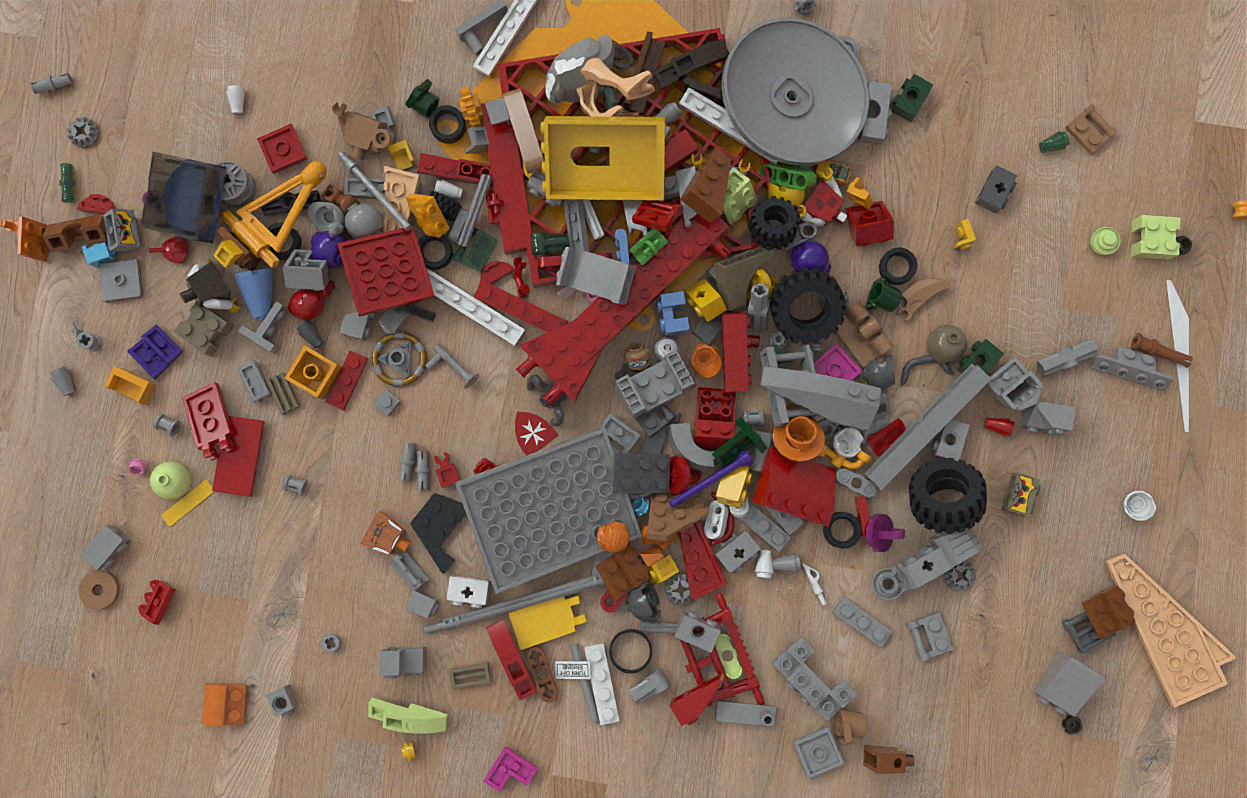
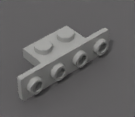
(1133, 367)

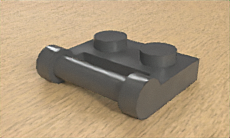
(652, 424)
(1086, 637)

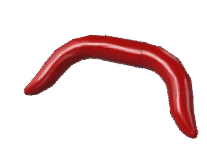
(730, 526)

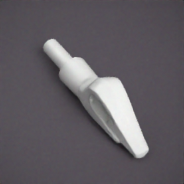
(814, 582)

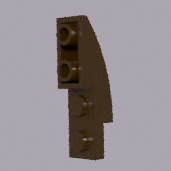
(691, 62)

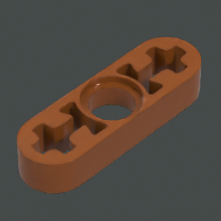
(552, 686)

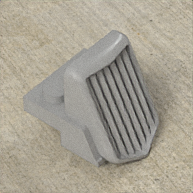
(1015, 386)

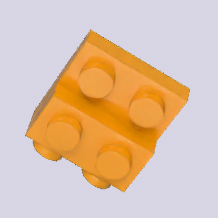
(427, 214)

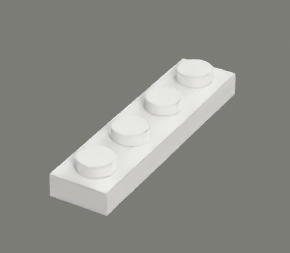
(602, 684)

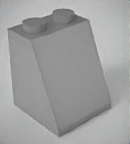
(1067, 684)

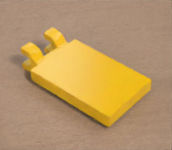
(545, 621)

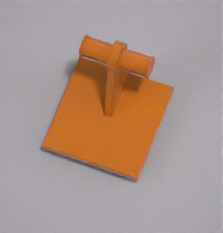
(29, 237)

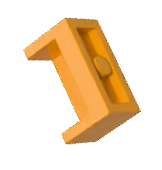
(130, 385)

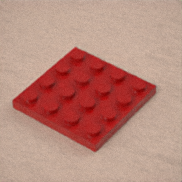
(385, 271)

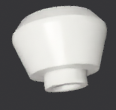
(667, 342)

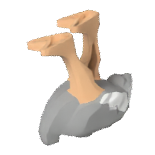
(587, 67)

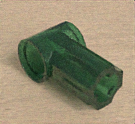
(543, 244)

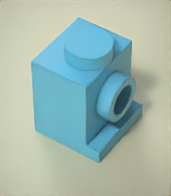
(99, 254)

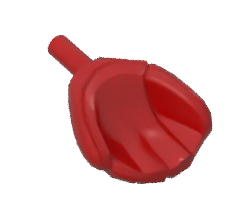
(173, 249)

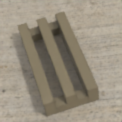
(275, 395)
(486, 672)

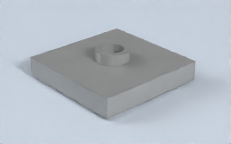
(121, 280)
(818, 752)

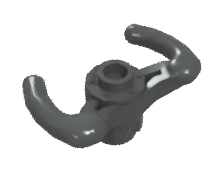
(545, 388)

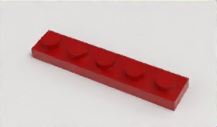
(518, 307)

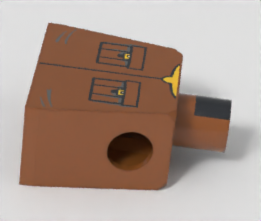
(886, 759)

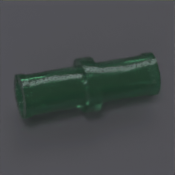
(67, 183)

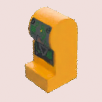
(840, 172)

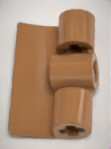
(863, 334)

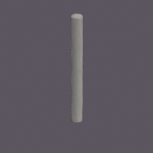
(585, 687)

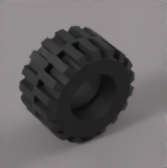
(774, 210)

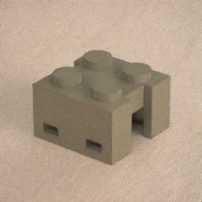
(203, 328)

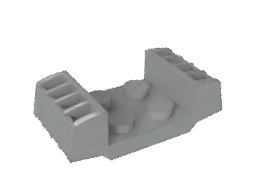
(655, 385)

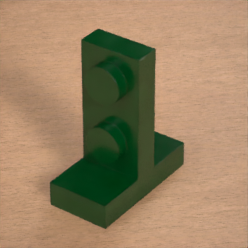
(741, 441)

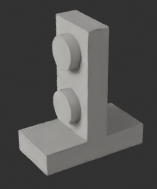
(267, 328)

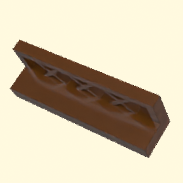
(648, 60)

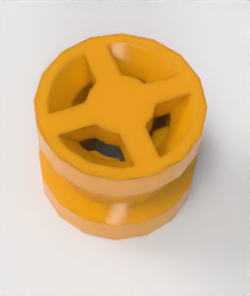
(1240, 210)

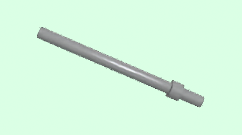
(353, 167)

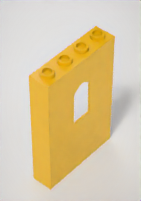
(635, 158)

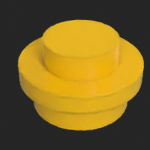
(408, 751)

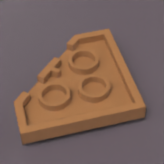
(668, 520)

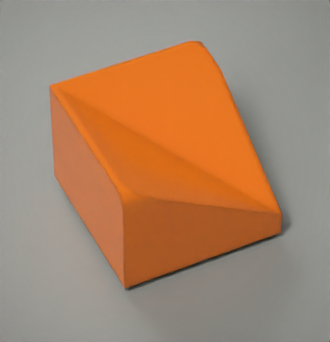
(652, 555)

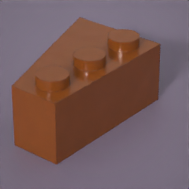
(708, 186)

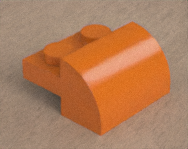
(223, 704)

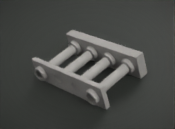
(777, 403)

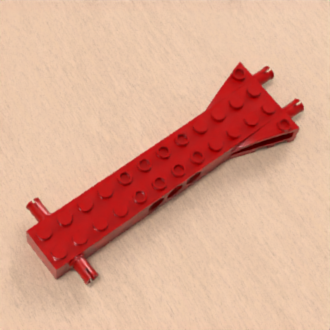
(574, 348)

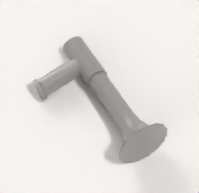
(469, 378)

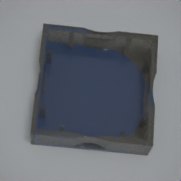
(183, 197)

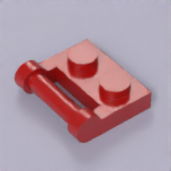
(657, 214)

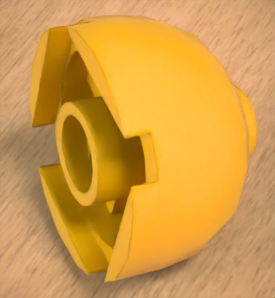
(793, 195)

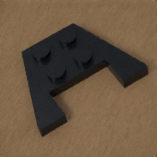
(435, 524)

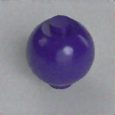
(326, 248)
(810, 255)

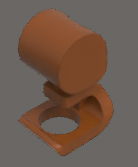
(336, 196)

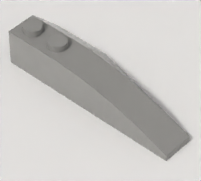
(831, 397)

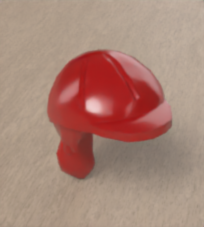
(309, 304)

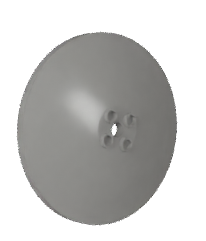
(812, 66)

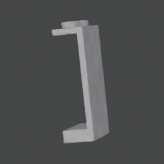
(595, 275)

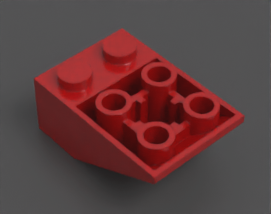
(714, 417)

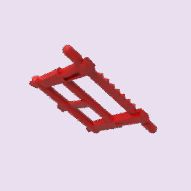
(727, 690)

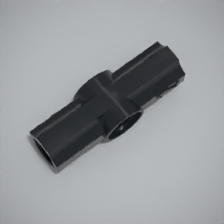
(280, 204)

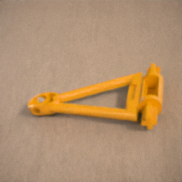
(254, 233)

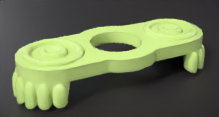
(731, 667)

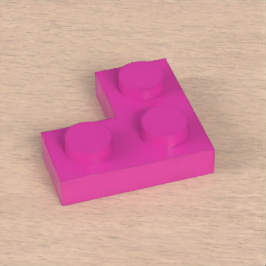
(510, 764)

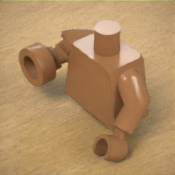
(362, 131)

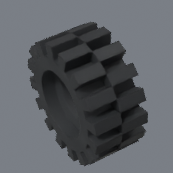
(448, 206)

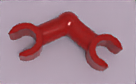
(517, 276)

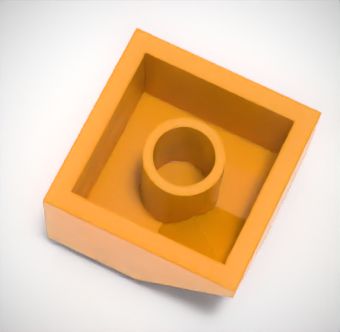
(313, 372)

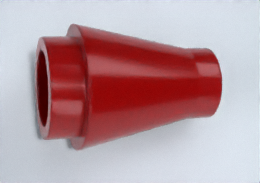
(1001, 426)

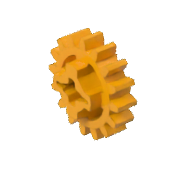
(470, 107)

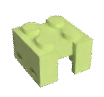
(1157, 237)

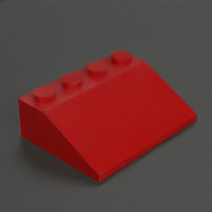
(796, 488)

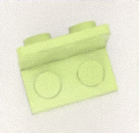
(738, 196)

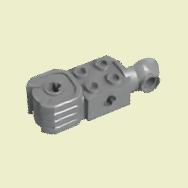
(943, 555)

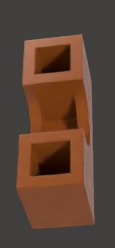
(63, 234)

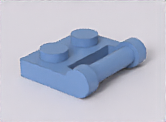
(621, 243)

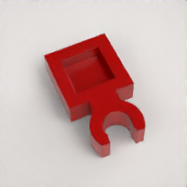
(446, 473)

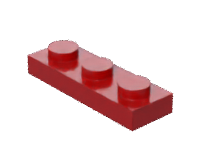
(347, 380)

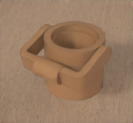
(848, 726)

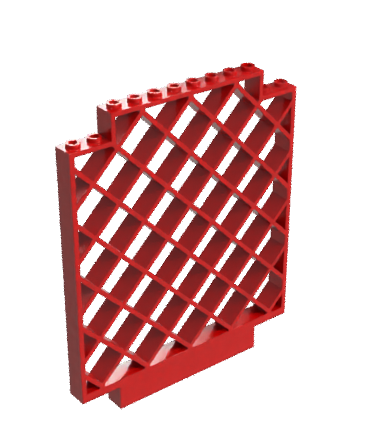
(509, 176)

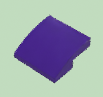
(155, 352)

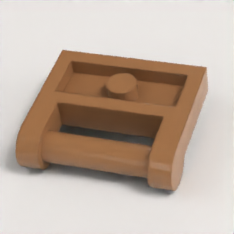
(1085, 132)

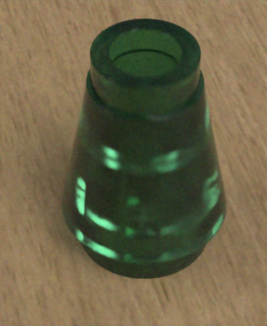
(1055, 142)

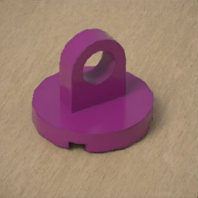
(882, 533)

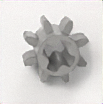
(804, 6)

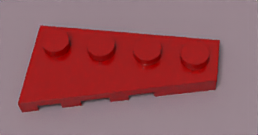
(700, 563)

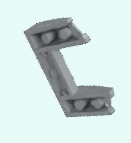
(673, 187)

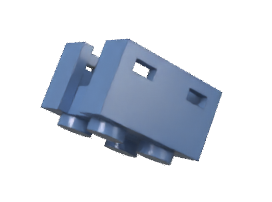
(665, 306)

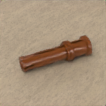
(1153, 347)

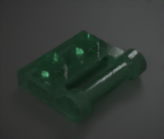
(479, 252)

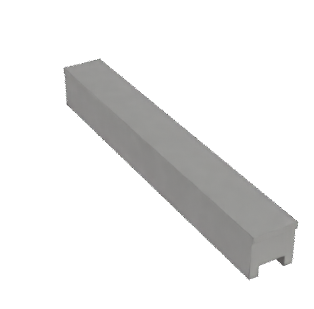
(927, 426)

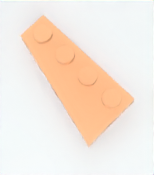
(397, 186)

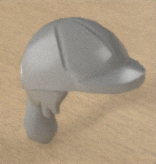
(327, 217)

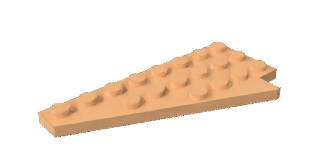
(1177, 645)

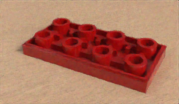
(237, 469)

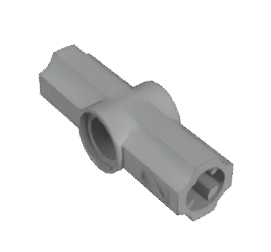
(759, 307)
(1067, 357)

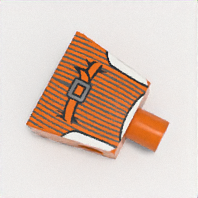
(385, 535)

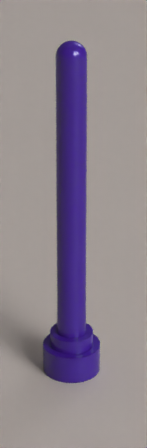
(742, 460)

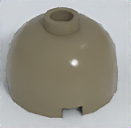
(947, 344)

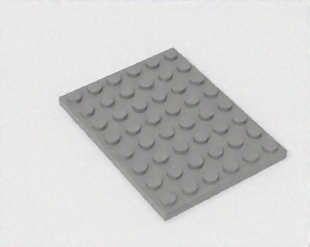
(545, 509)

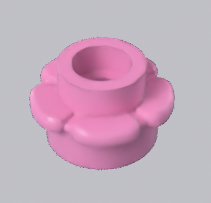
(137, 466)

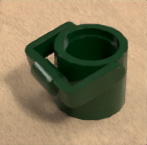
(422, 99)
(883, 296)

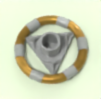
(399, 359)

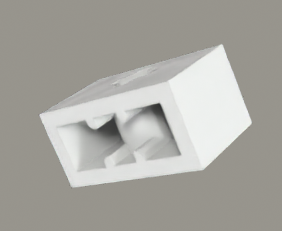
(479, 587)

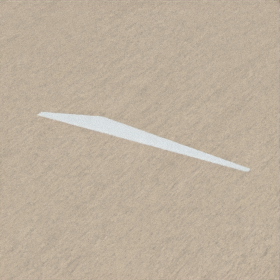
(1180, 331)

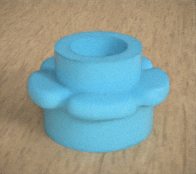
(641, 506)

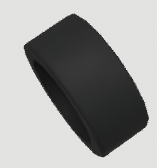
(441, 111)
(297, 242)
(448, 251)
(908, 255)
(856, 533)

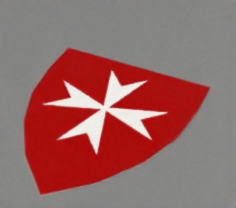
(532, 432)

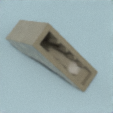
(735, 275)

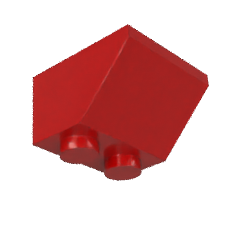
(871, 224)

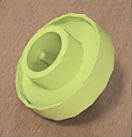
(1105, 241)

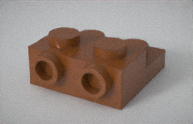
(248, 259)
(623, 571)
(1109, 611)

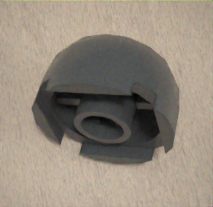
(643, 602)

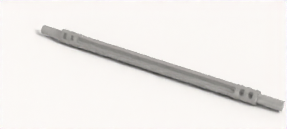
(516, 603)

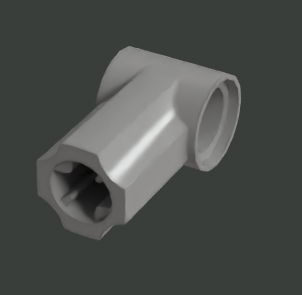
(653, 684)

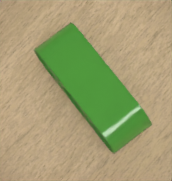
(796, 175)

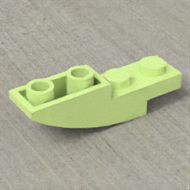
(407, 720)

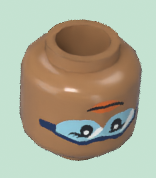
(637, 356)

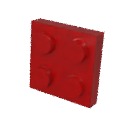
(282, 148)

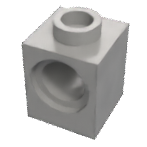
(423, 604)
(286, 693)

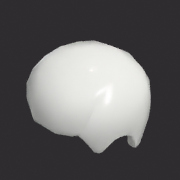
(847, 442)
(1139, 505)

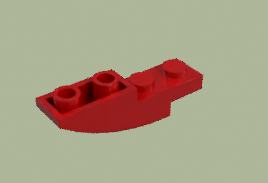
(452, 169)
(511, 659)

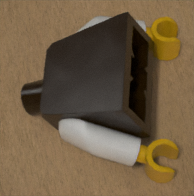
(208, 288)

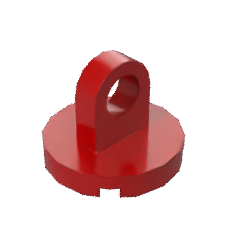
(680, 475)

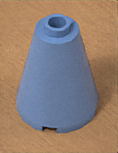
(257, 291)

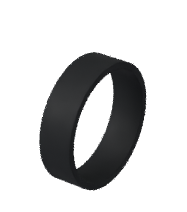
(625, 670)

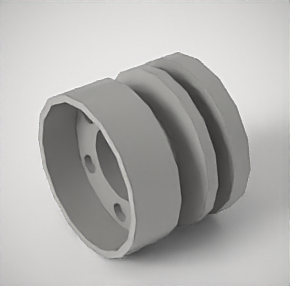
(240, 189)

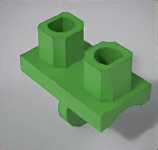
(648, 246)

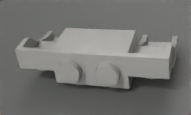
(803, 679)

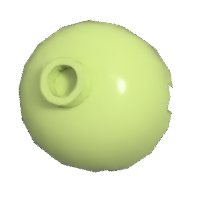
(170, 480)

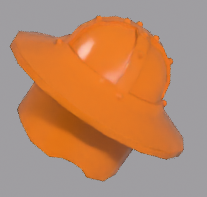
(799, 439)

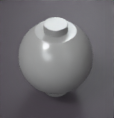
(363, 220)

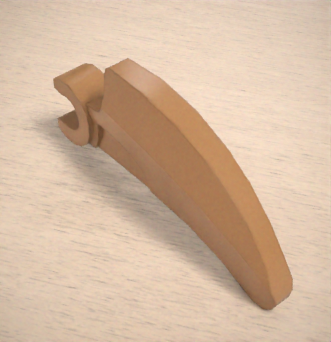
(921, 292)

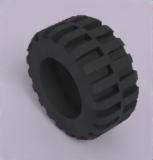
(814, 328)
(952, 515)

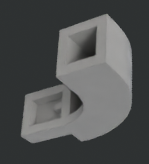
(684, 446)

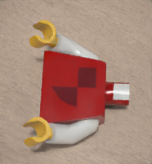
(823, 202)

